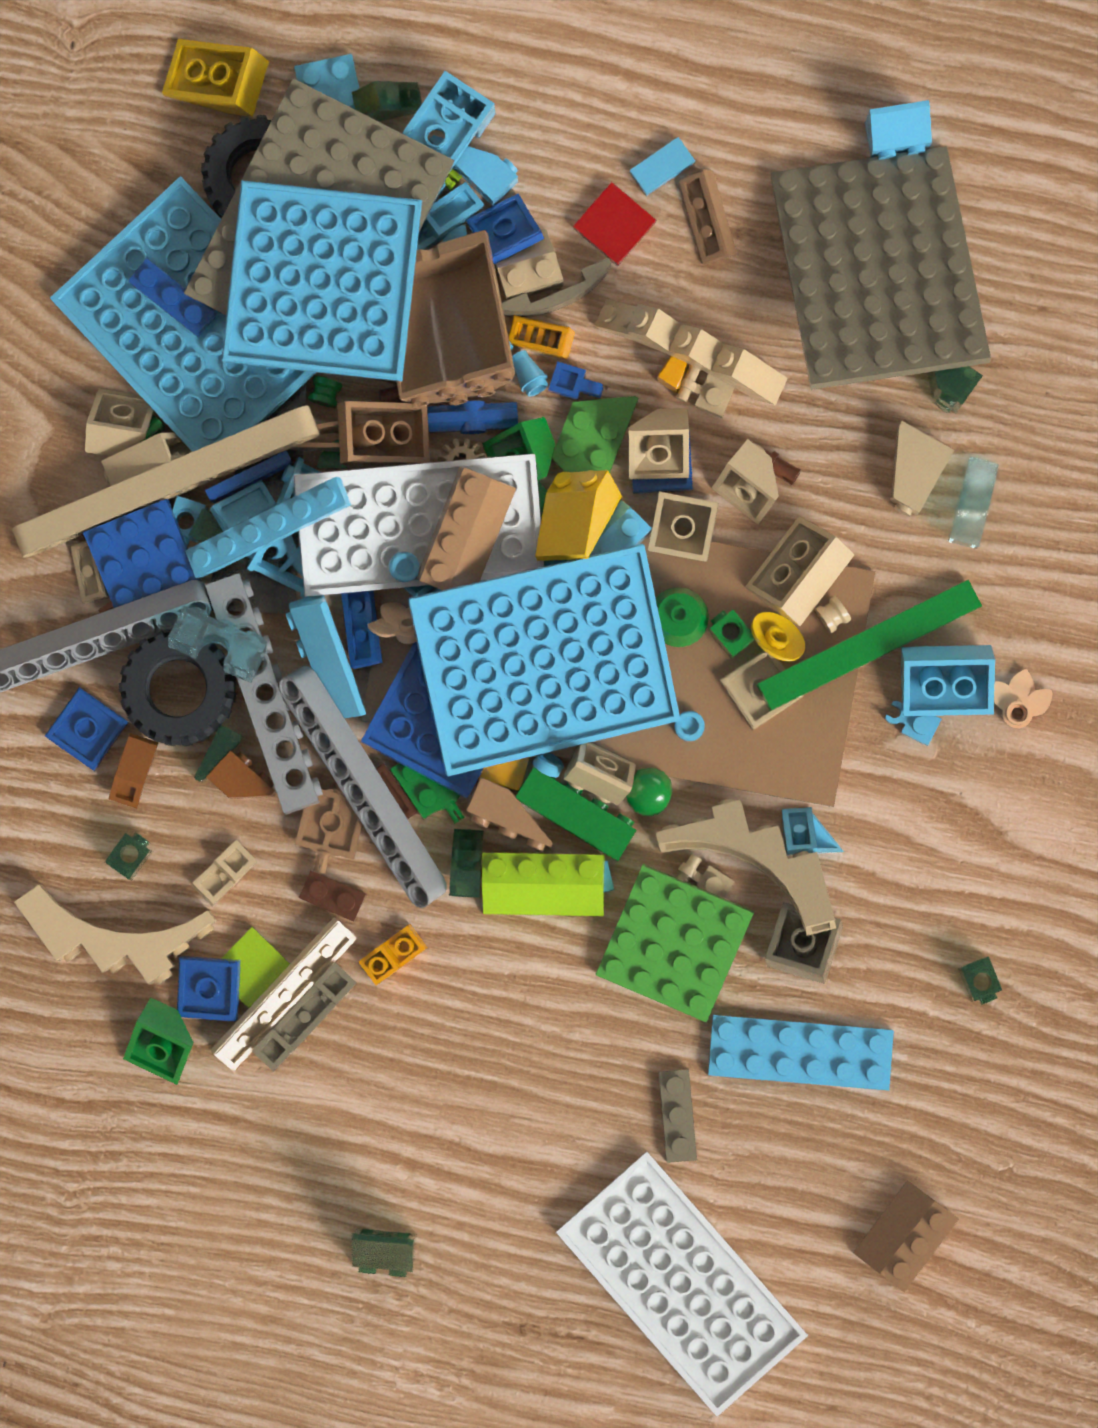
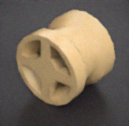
(832, 614)

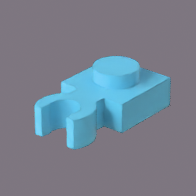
(915, 727)

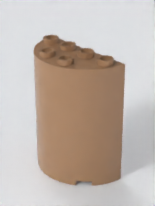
(455, 326)

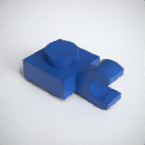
(570, 381)

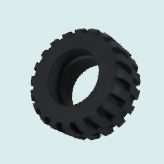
(224, 153)
(175, 729)

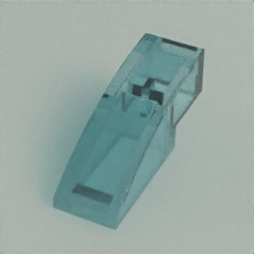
(973, 503)

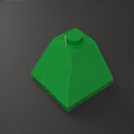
(525, 438)
(160, 1042)

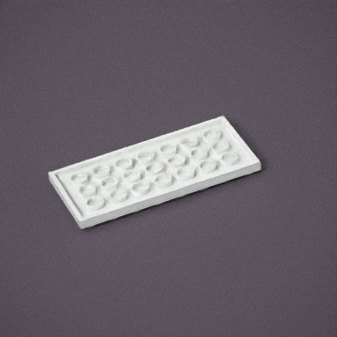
(398, 512)
(681, 1284)

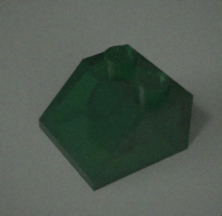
(952, 387)

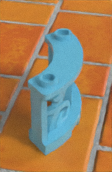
(285, 545)

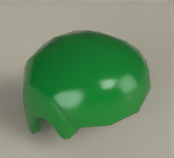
(650, 792)

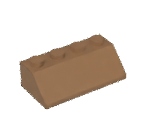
(465, 530)

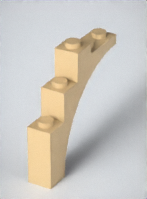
(693, 346)
(729, 834)
(149, 952)

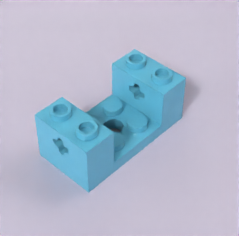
(454, 111)

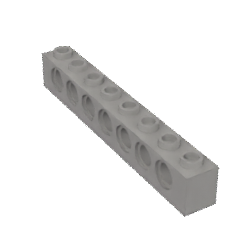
(291, 798)

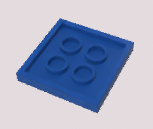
(140, 553)

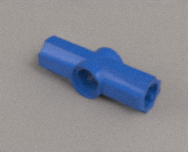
(472, 417)

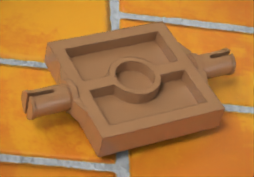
(329, 828)

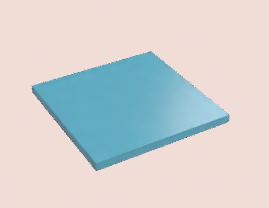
(321, 280)

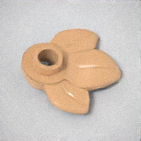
(396, 622)
(1023, 696)

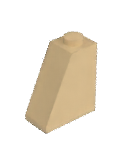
(143, 457)
(916, 468)

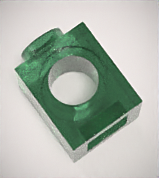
(116, 858)
(968, 974)

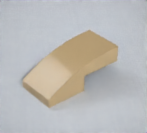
(224, 873)

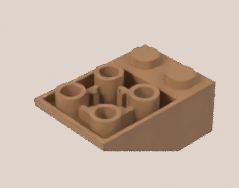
(500, 808)

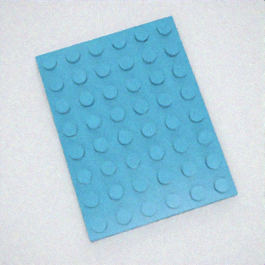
(152, 350)
(544, 659)

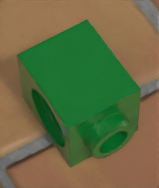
(734, 646)

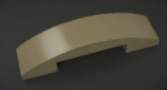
(591, 277)
(304, 1017)

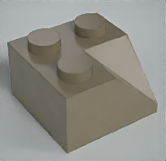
(801, 953)

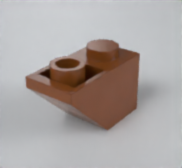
(238, 780)

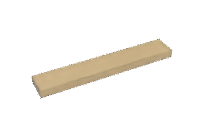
(283, 994)

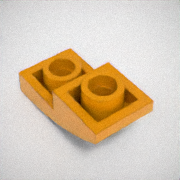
(393, 954)

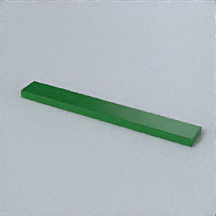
(869, 645)

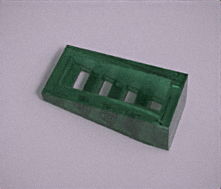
(222, 744)

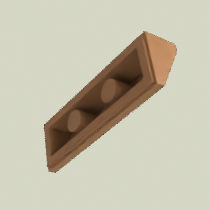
(707, 216)

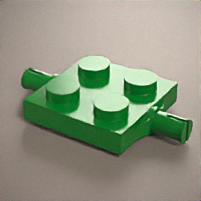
(426, 794)

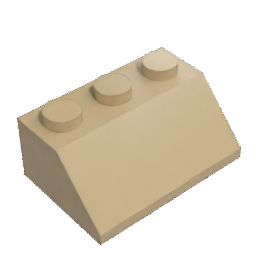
(800, 570)

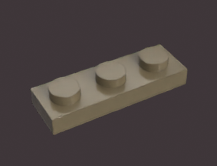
(677, 1116)

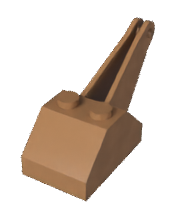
(376, 435)

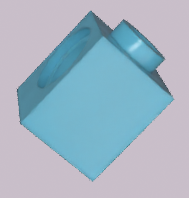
(187, 507)

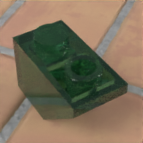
(387, 99)
(466, 863)

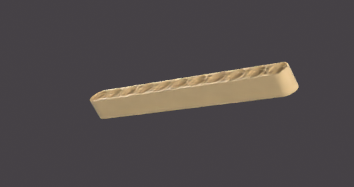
(166, 481)

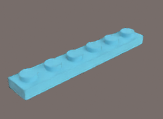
(268, 527)

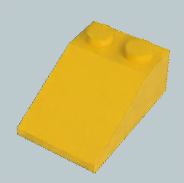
(216, 76)
(576, 514)

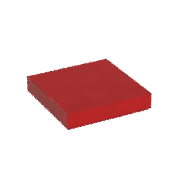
(614, 224)

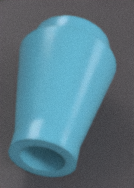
(529, 375)

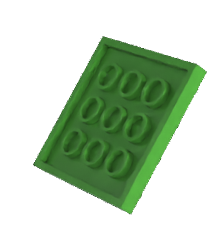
(674, 943)

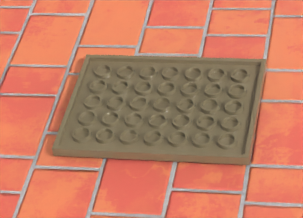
(328, 148)
(879, 268)

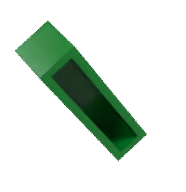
(576, 814)

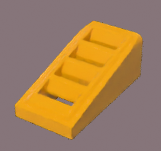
(565, 343)
(672, 373)

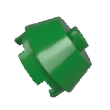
(682, 616)

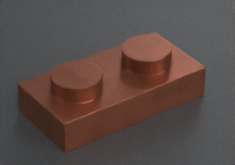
(332, 896)

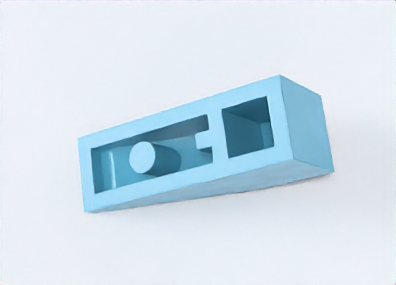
(484, 172)

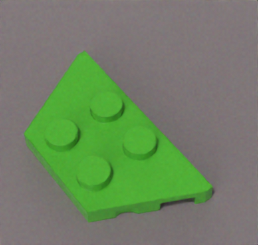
(593, 434)

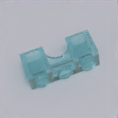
(196, 629)

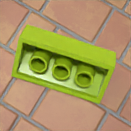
(543, 884)

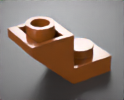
(133, 770)

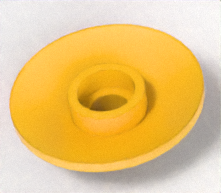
(778, 636)

